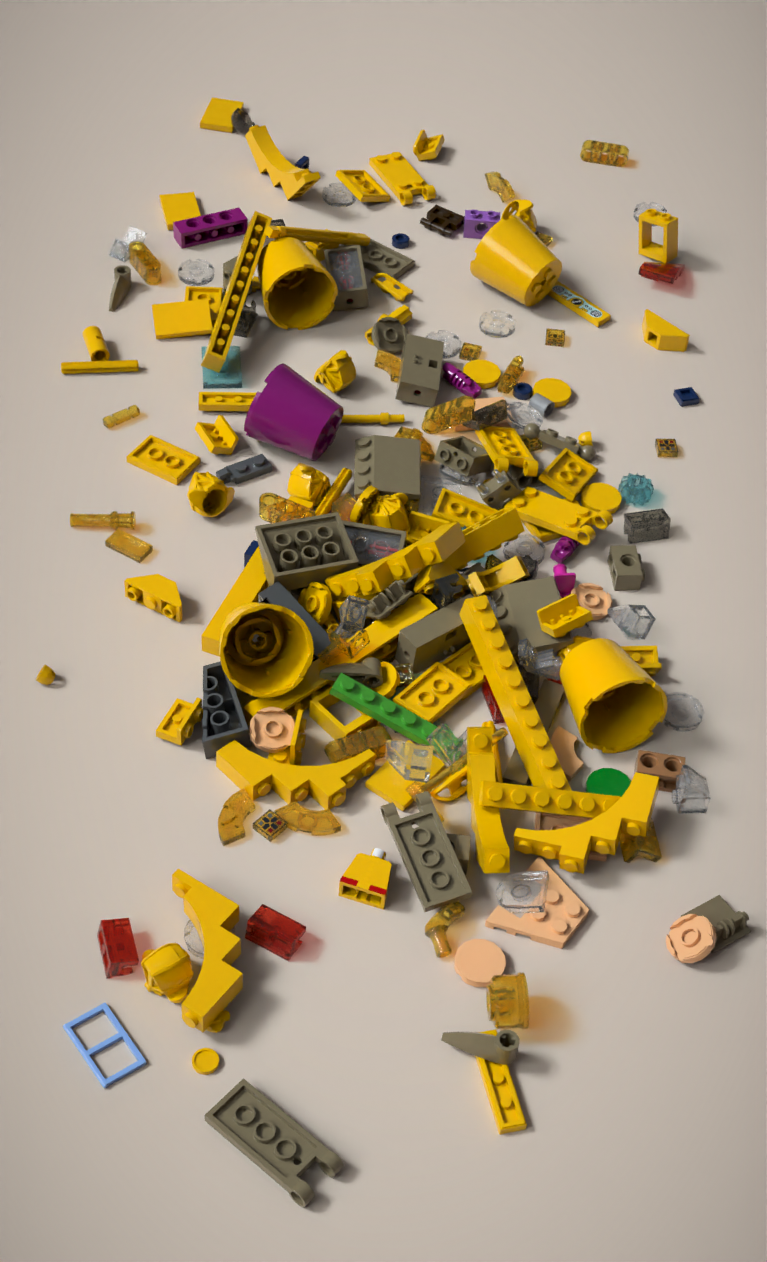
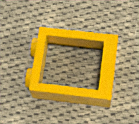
(647, 248)
(320, 714)

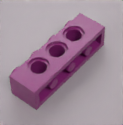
(210, 227)

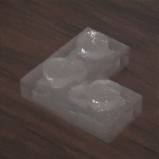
(447, 745)

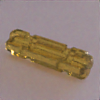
(121, 416)

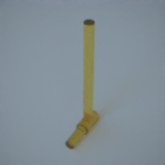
(416, 787)

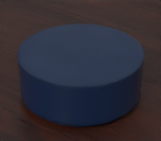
(400, 241)
(522, 391)

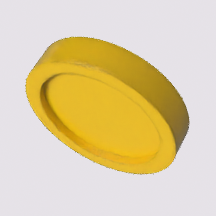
(205, 1061)

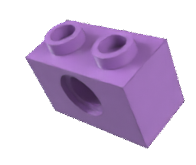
(472, 220)

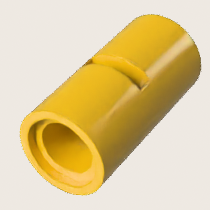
(96, 344)

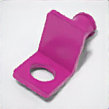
(564, 580)

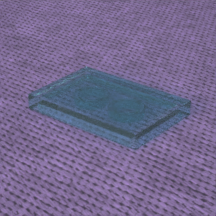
(230, 373)

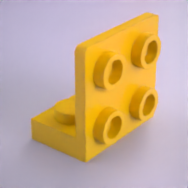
(292, 754)

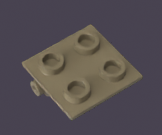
(383, 603)
(727, 923)

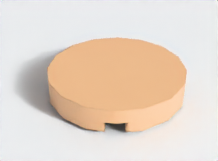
(593, 599)
(271, 729)
(691, 938)
(479, 961)

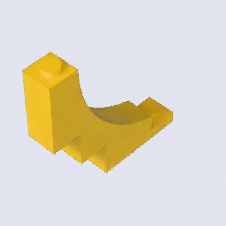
(281, 172)
(490, 842)
(218, 980)

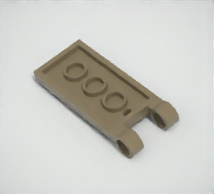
(427, 854)
(271, 1139)

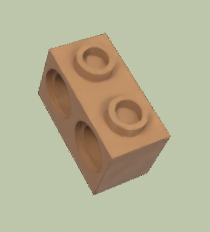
(660, 765)

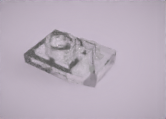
(120, 248)
(352, 617)
(541, 663)

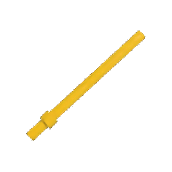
(383, 418)

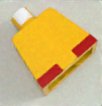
(367, 879)

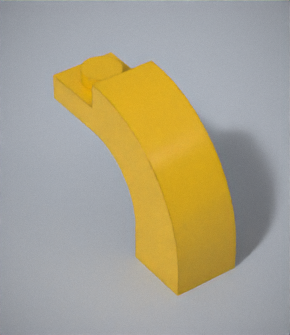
(505, 573)

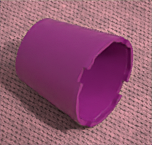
(293, 415)

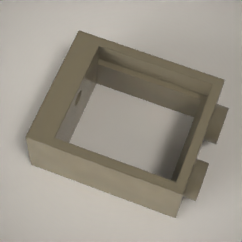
(459, 455)

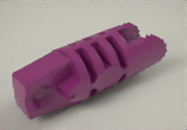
(461, 381)
(564, 549)

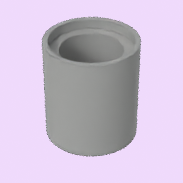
(542, 404)

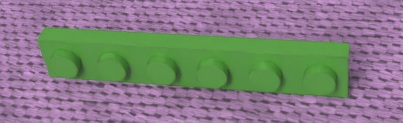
(382, 709)

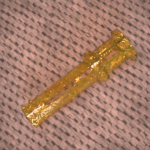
(117, 520)

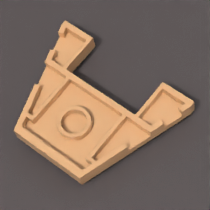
(555, 925)

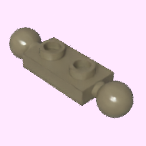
(551, 437)

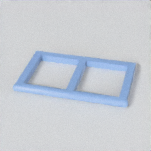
(103, 1045)

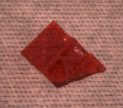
(661, 271)

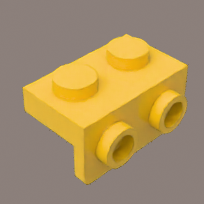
(427, 147)
(218, 436)
(422, 525)
(563, 616)
(645, 657)
(180, 721)

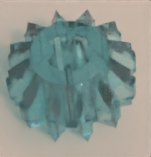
(635, 489)

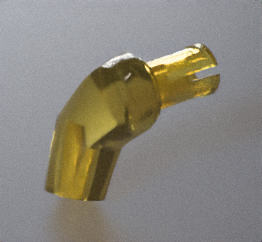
(439, 924)

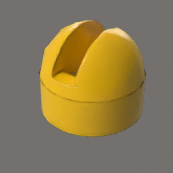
(585, 439)
(46, 675)

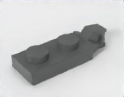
(245, 470)

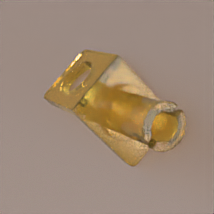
(339, 646)

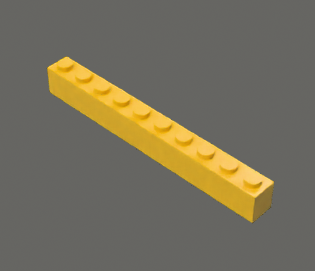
(236, 293)
(480, 538)
(245, 590)
(383, 641)
(512, 695)

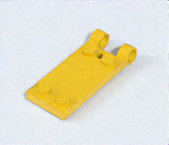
(401, 177)
(507, 449)
(559, 515)

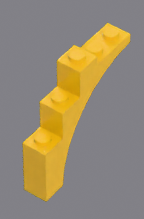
(399, 565)
(292, 782)
(601, 834)

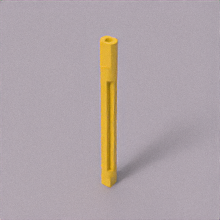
(317, 235)

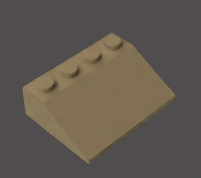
(388, 465)
(305, 550)
(518, 616)

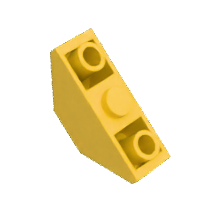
(663, 334)
(427, 577)
(156, 594)

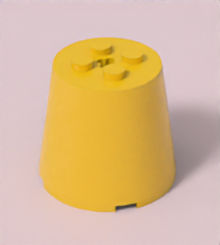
(516, 262)
(294, 284)
(277, 658)
(611, 696)

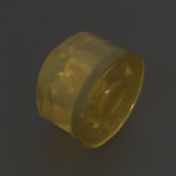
(508, 1001)

